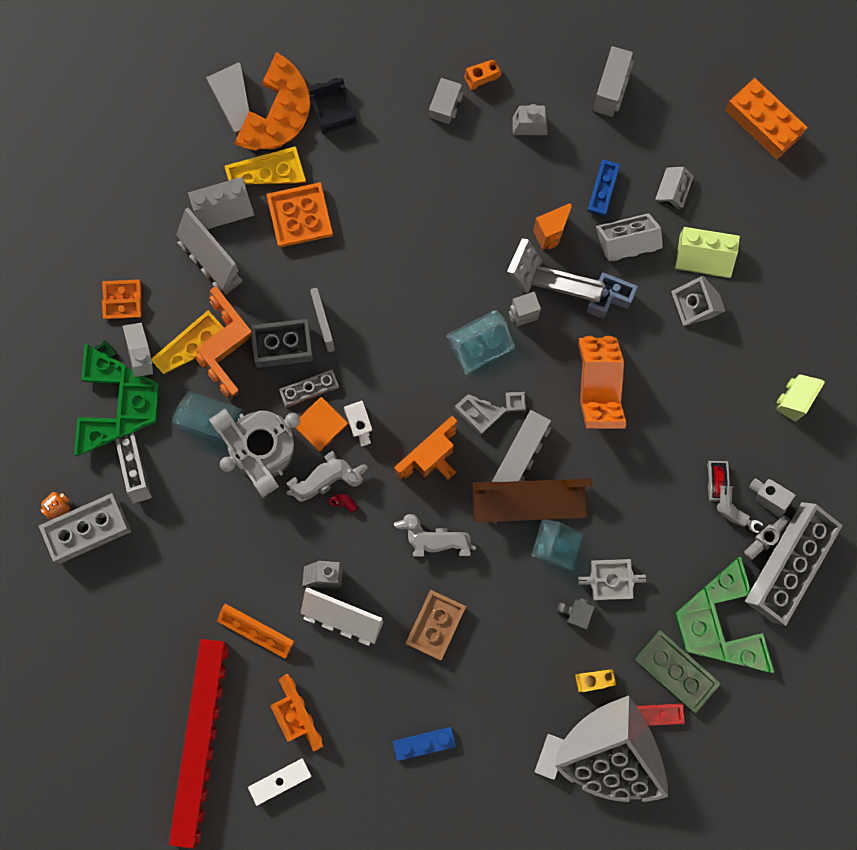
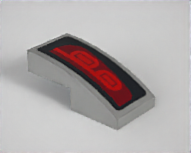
(718, 476)

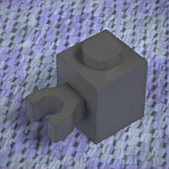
(578, 614)

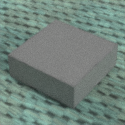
(515, 402)

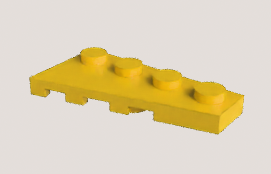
(272, 168)
(184, 346)

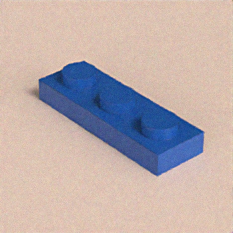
(603, 188)
(424, 743)

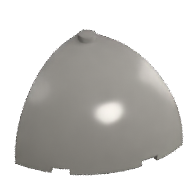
(614, 755)

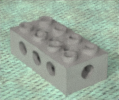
(75, 520)

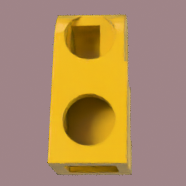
(595, 680)

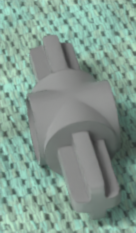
(761, 544)

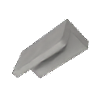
(675, 186)

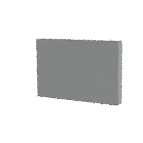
(322, 320)

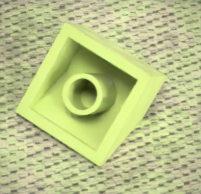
(799, 396)

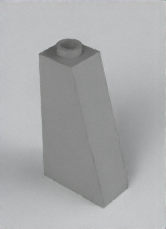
(231, 95)
(323, 575)

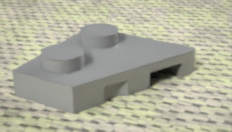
(478, 413)

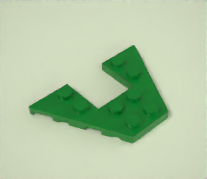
(135, 408)
(701, 626)

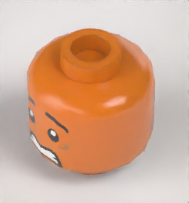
(55, 505)

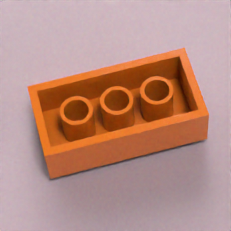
(765, 118)

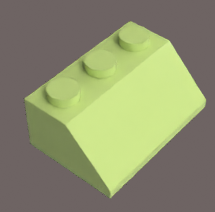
(707, 252)

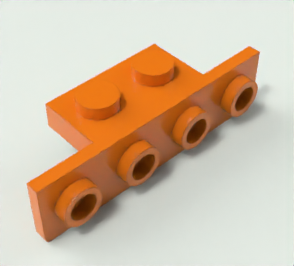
(293, 715)

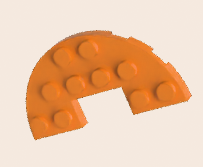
(286, 114)

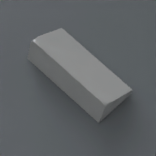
(548, 756)

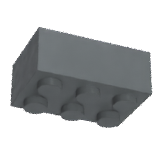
(282, 343)

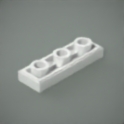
(268, 786)

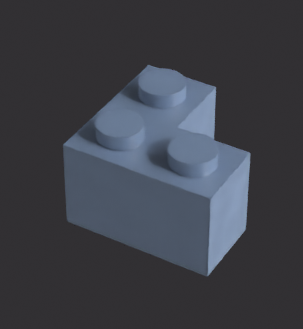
(615, 292)

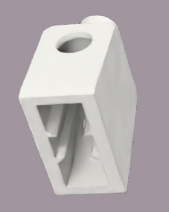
(357, 413)

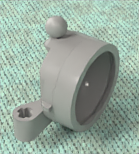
(263, 467)

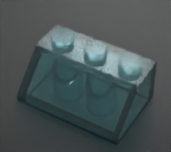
(481, 341)
(196, 410)

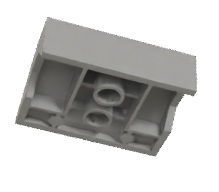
(207, 253)

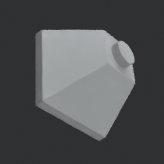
(697, 301)

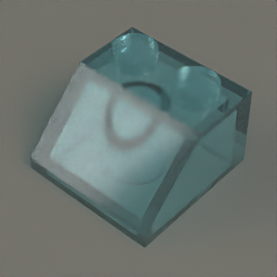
(557, 544)

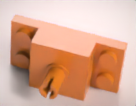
(431, 453)

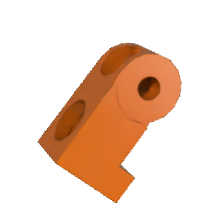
(482, 74)

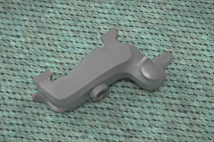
(324, 476)
(433, 541)

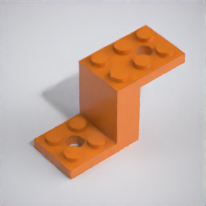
(223, 343)
(601, 382)

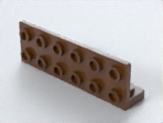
(530, 500)

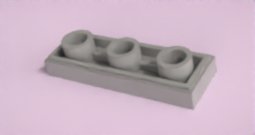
(320, 385)

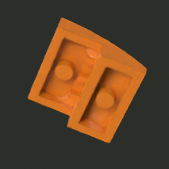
(122, 299)
(320, 424)

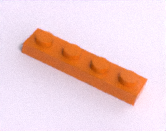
(255, 631)

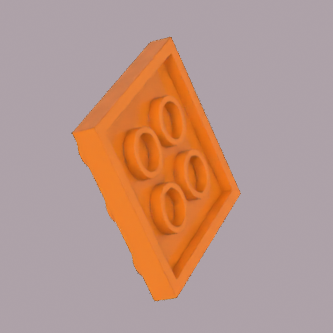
(299, 215)

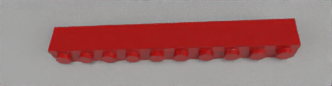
(197, 744)

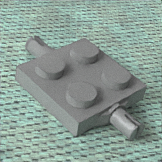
(612, 579)

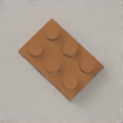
(435, 625)

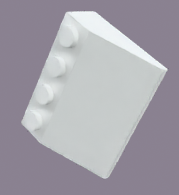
(341, 616)

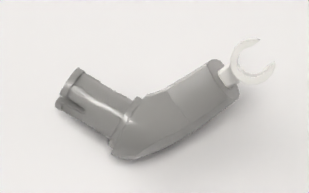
(730, 511)

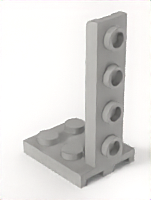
(526, 271)

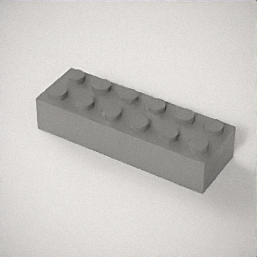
(793, 563)

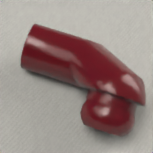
(343, 500)

